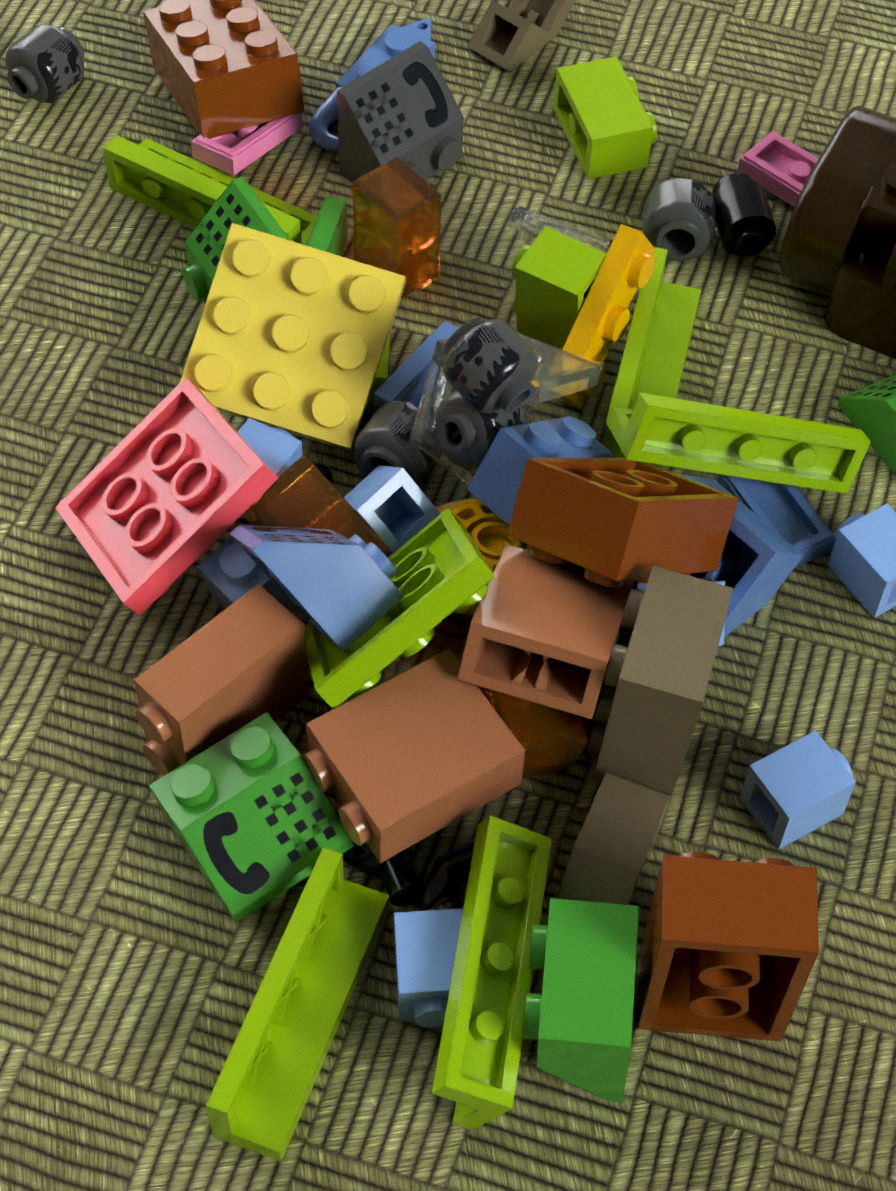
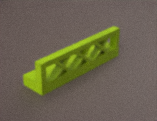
(185, 186)
(655, 343)
(738, 443)
(492, 972)
(296, 1011)

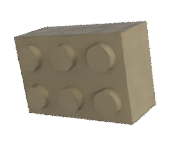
(658, 678)

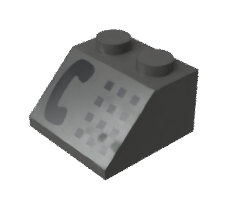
(399, 113)

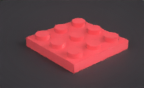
(164, 495)

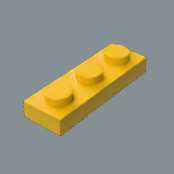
(605, 309)

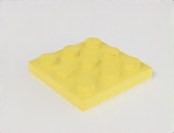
(293, 336)

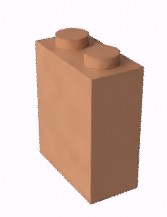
(544, 633)
(222, 679)
(413, 756)

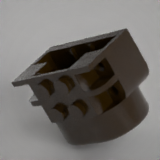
(846, 231)

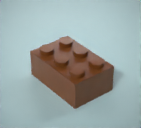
(224, 63)
(620, 518)
(727, 946)

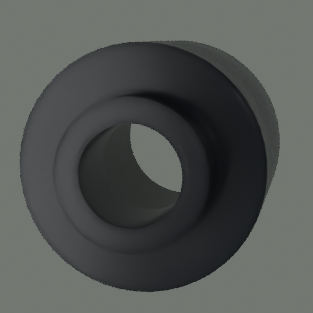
(742, 215)

